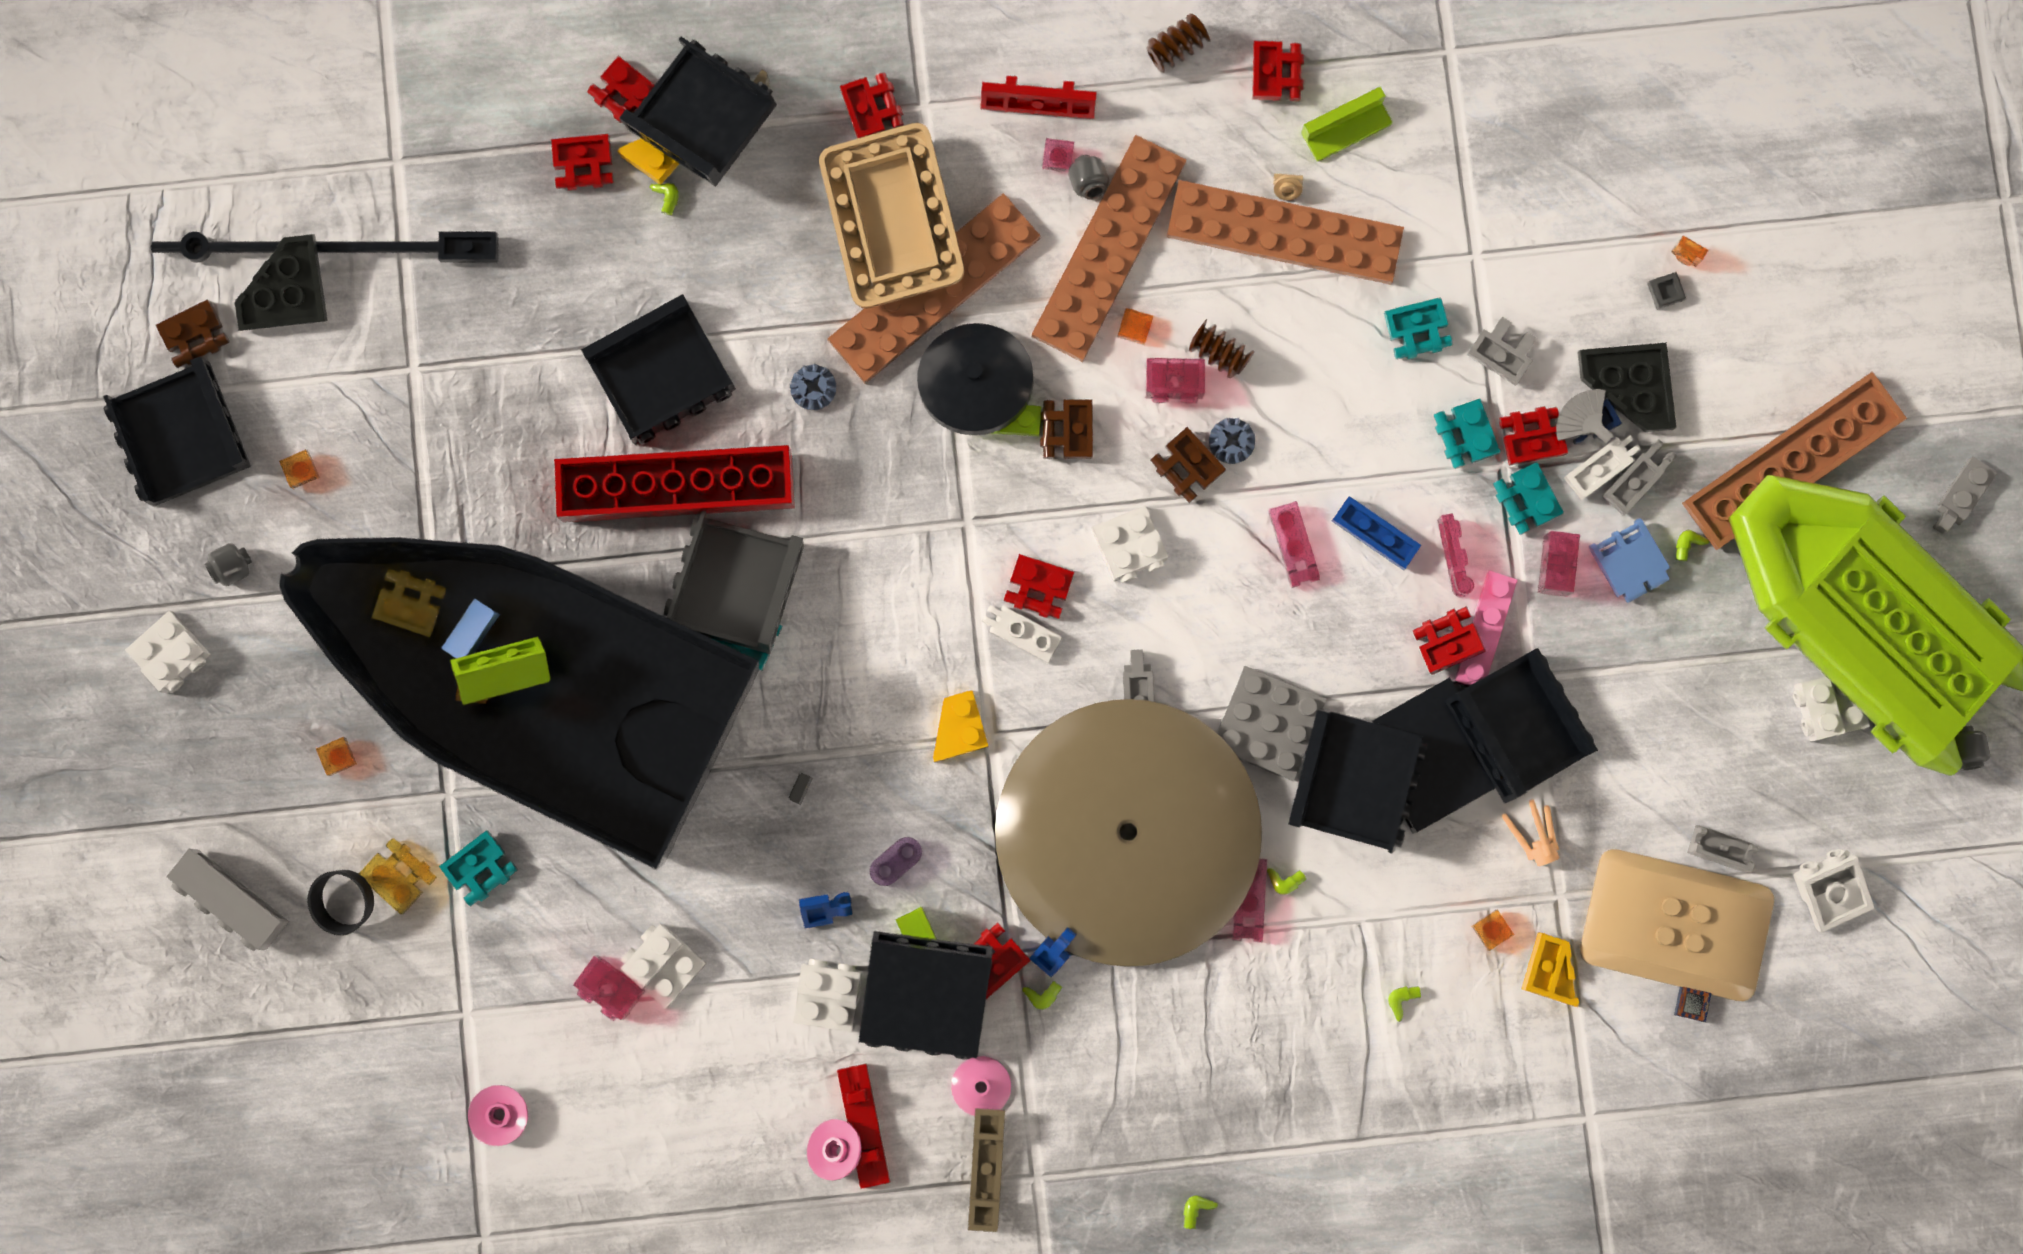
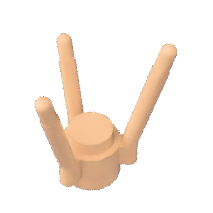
(1545, 848)

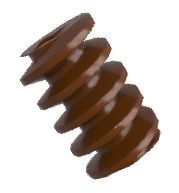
(1176, 41)
(1220, 350)

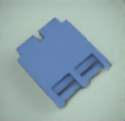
(1631, 562)

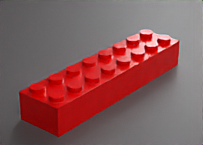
(674, 483)

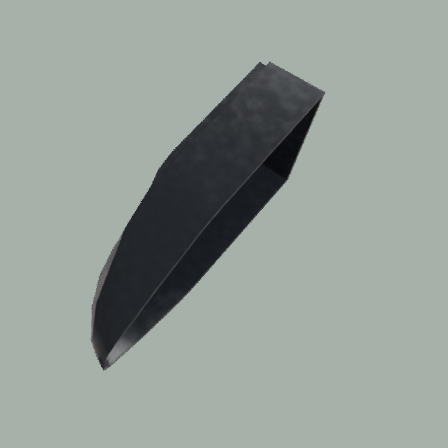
(601, 747)

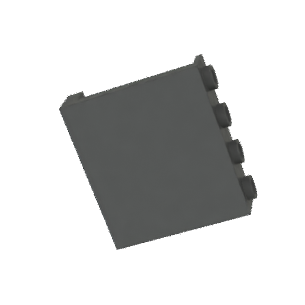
(734, 583)

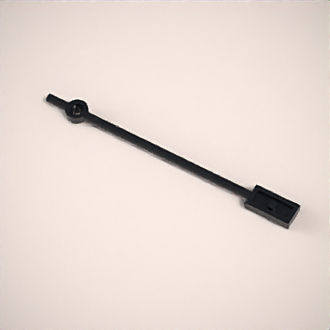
(451, 247)

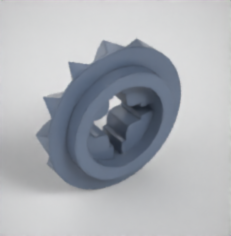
(813, 400)
(1231, 453)

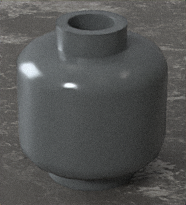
(1088, 177)
(228, 564)
(1972, 748)

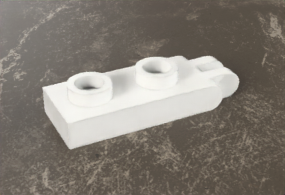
(1601, 467)
(1023, 633)

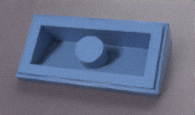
(470, 630)

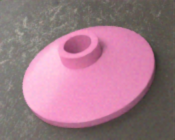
(977, 1070)
(483, 1120)
(824, 1145)

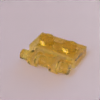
(407, 611)
(391, 883)

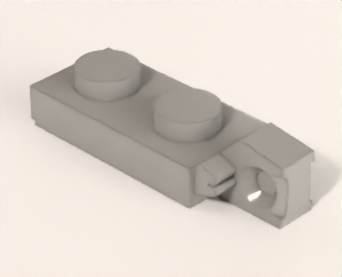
(1963, 494)
(1138, 678)

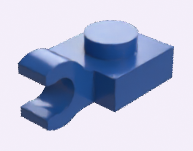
(820, 910)
(1052, 954)

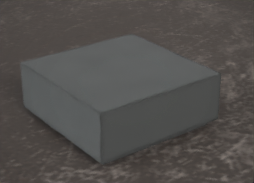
(1666, 290)
(800, 788)

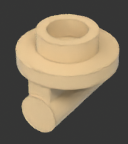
(1287, 186)

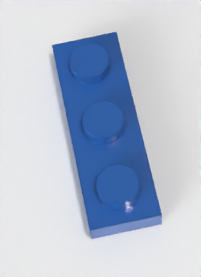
(1376, 533)

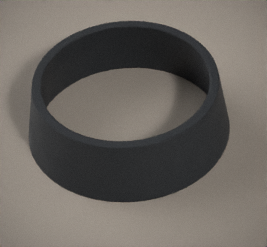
(320, 914)

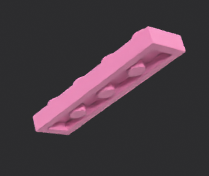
(1489, 621)

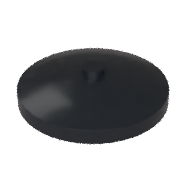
(975, 379)

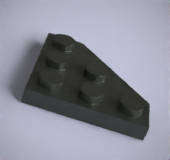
(285, 288)
(1634, 382)

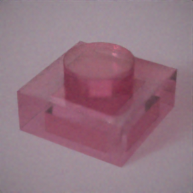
(1058, 155)

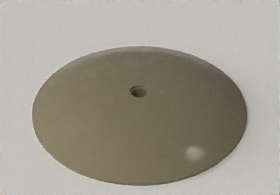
(1192, 842)

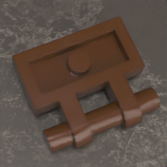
(190, 326)
(1077, 429)
(1194, 458)

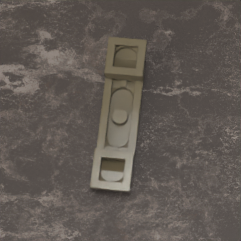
(986, 1170)

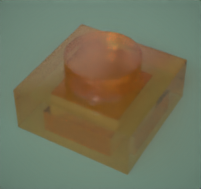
(1689, 252)
(1135, 326)
(299, 469)
(336, 756)
(1492, 930)

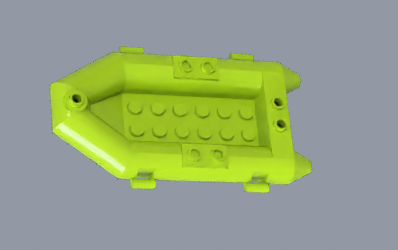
(1875, 613)

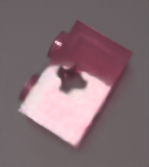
(1188, 372)
(1558, 563)
(600, 973)

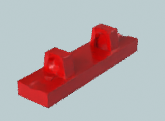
(1038, 100)
(857, 1089)

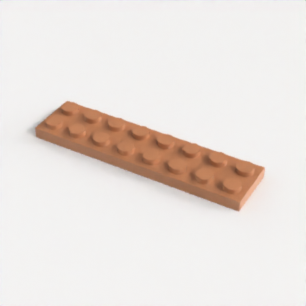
(1285, 232)
(1108, 248)
(888, 330)
(1800, 453)

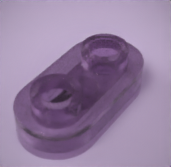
(895, 861)

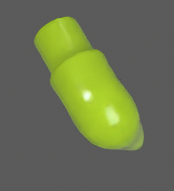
(671, 196)
(1684, 543)
(1288, 885)
(1400, 995)
(1046, 999)
(1191, 1209)

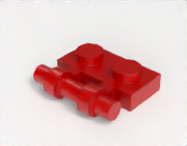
(1267, 71)
(625, 81)
(863, 109)
(579, 153)
(1533, 444)
(1042, 578)
(1453, 647)
(1006, 959)

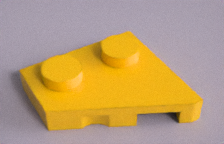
(648, 160)
(959, 727)
(1551, 970)

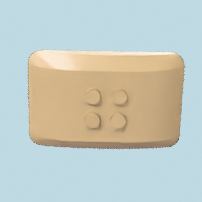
(891, 215)
(1677, 924)

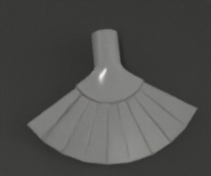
(1583, 416)

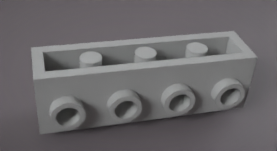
(227, 900)

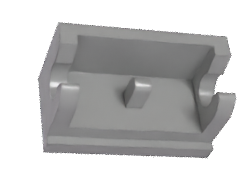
(1722, 849)

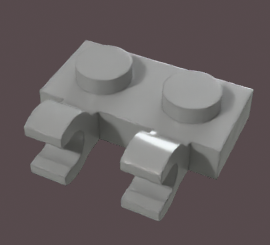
(1499, 355)

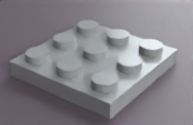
(1270, 722)

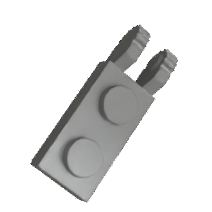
(1637, 479)

